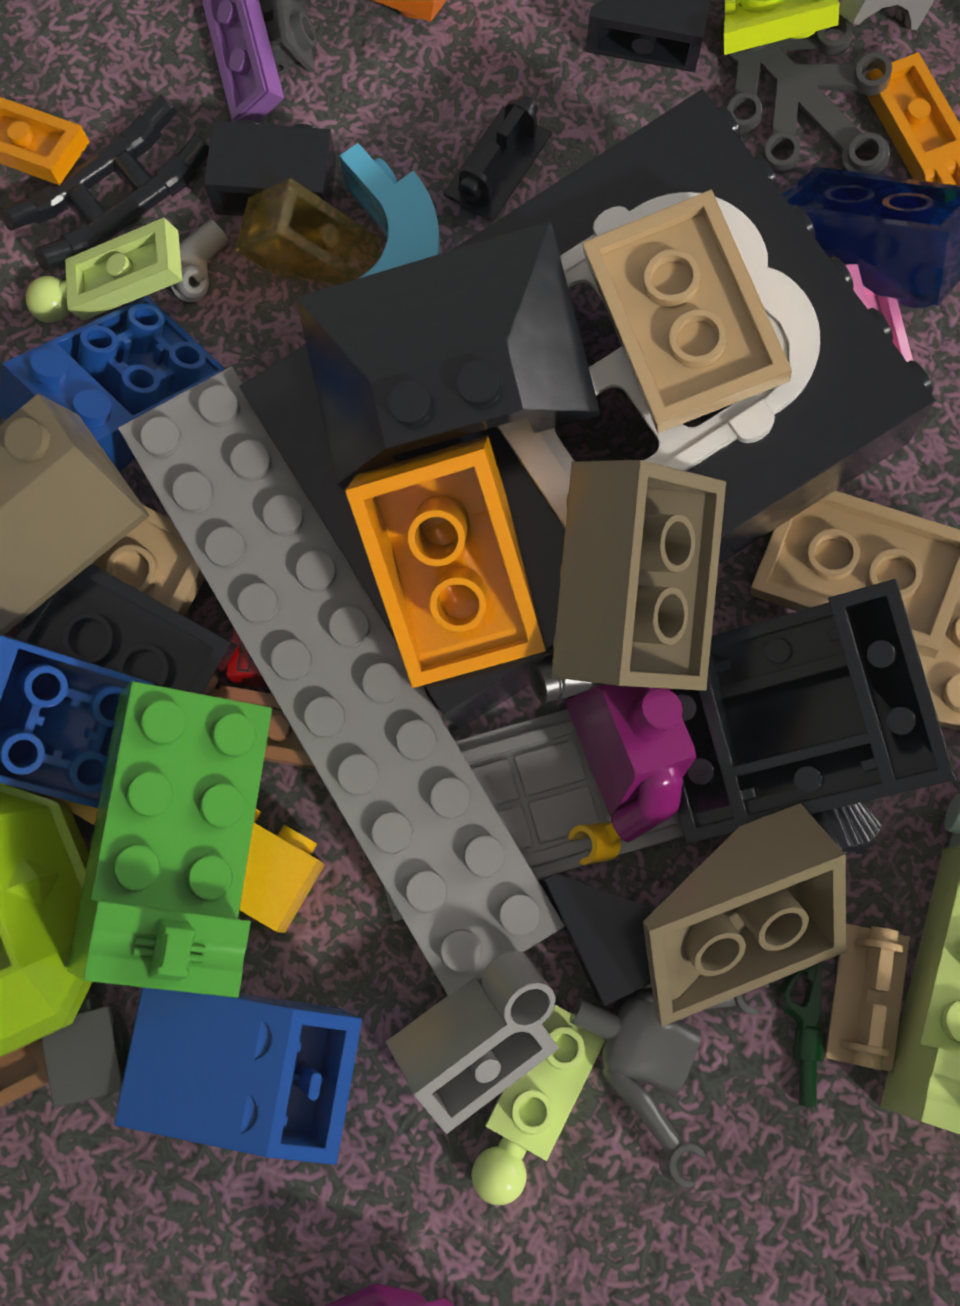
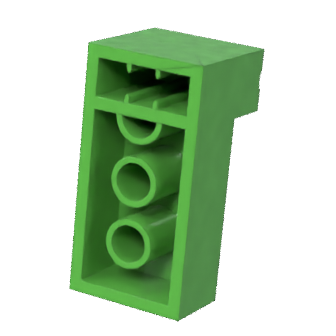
(172, 844)

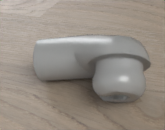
(194, 255)

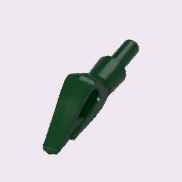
(808, 1034)

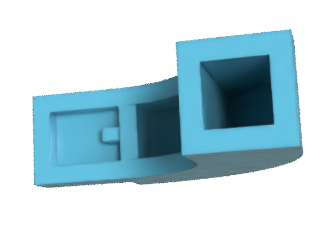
(398, 208)

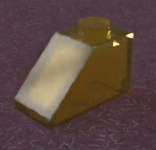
(304, 237)

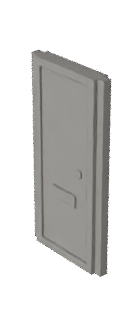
(543, 790)

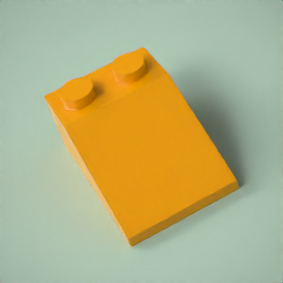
(447, 561)

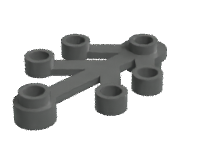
(802, 87)

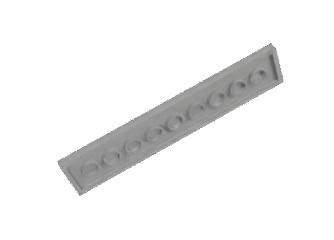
(341, 681)

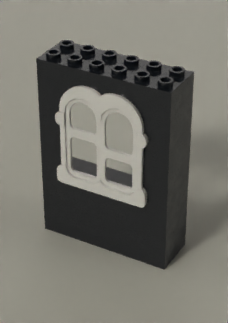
(778, 450)

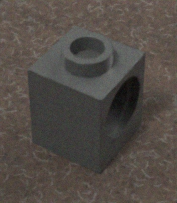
(87, 1055)

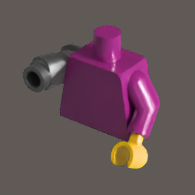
(633, 748)

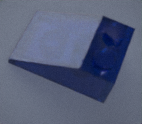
(890, 226)

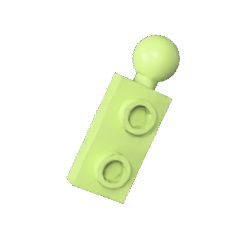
(110, 274)
(535, 1110)

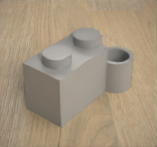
(477, 1040)

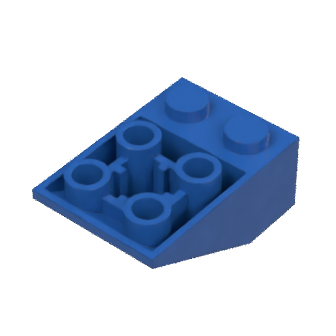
(110, 371)
(56, 721)
(240, 1073)

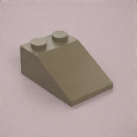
(748, 915)

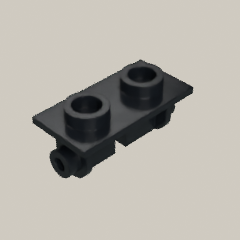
(499, 159)

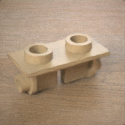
(868, 998)

